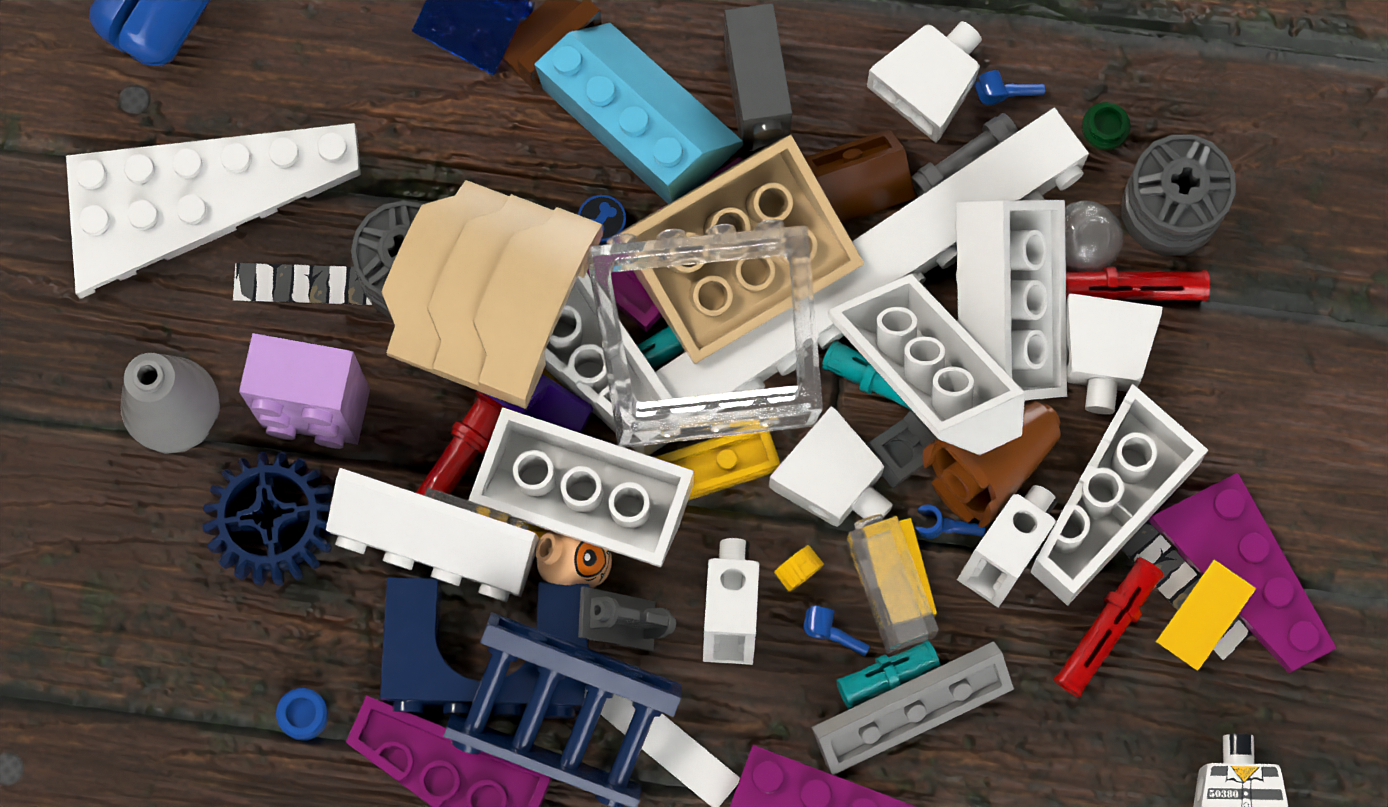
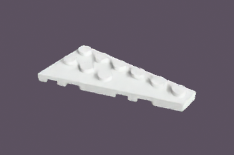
(178, 196)

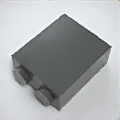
(757, 76)

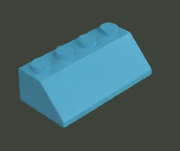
(636, 110)

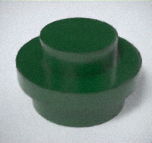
(1106, 126)

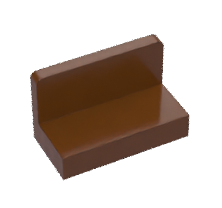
(544, 30)
(863, 175)

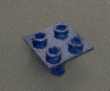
(473, 28)

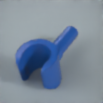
(993, 91)
(946, 525)
(819, 626)

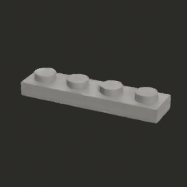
(913, 708)

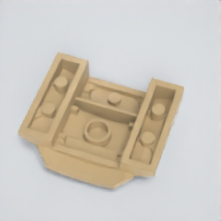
(485, 288)

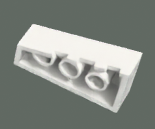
(578, 361)
(1124, 484)

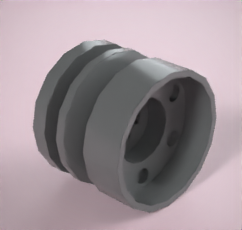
(1163, 217)
(377, 246)

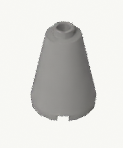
(168, 402)

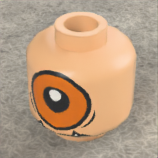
(571, 561)

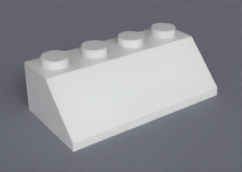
(1016, 288)
(933, 365)
(583, 487)
(431, 534)

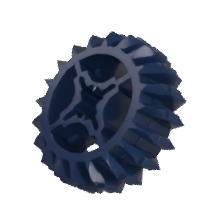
(249, 520)

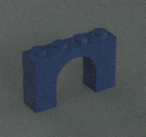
(419, 676)

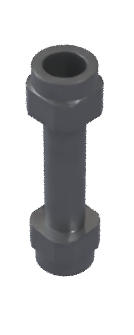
(993, 133)

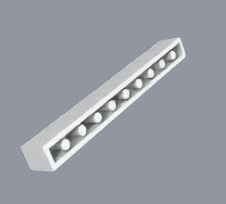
(903, 244)

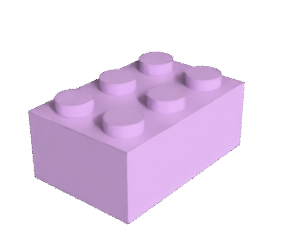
(305, 390)

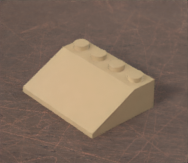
(727, 299)

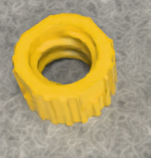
(799, 568)

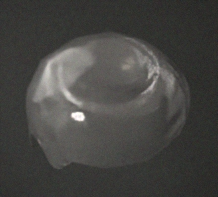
(1091, 236)

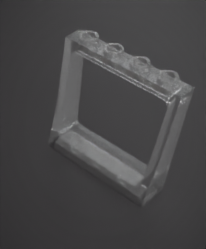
(713, 414)

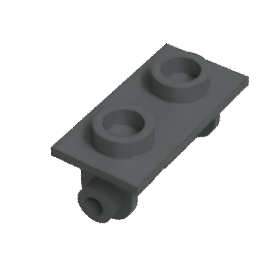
(622, 619)

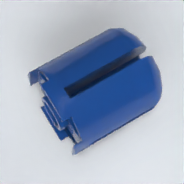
(146, 28)

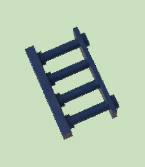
(555, 661)

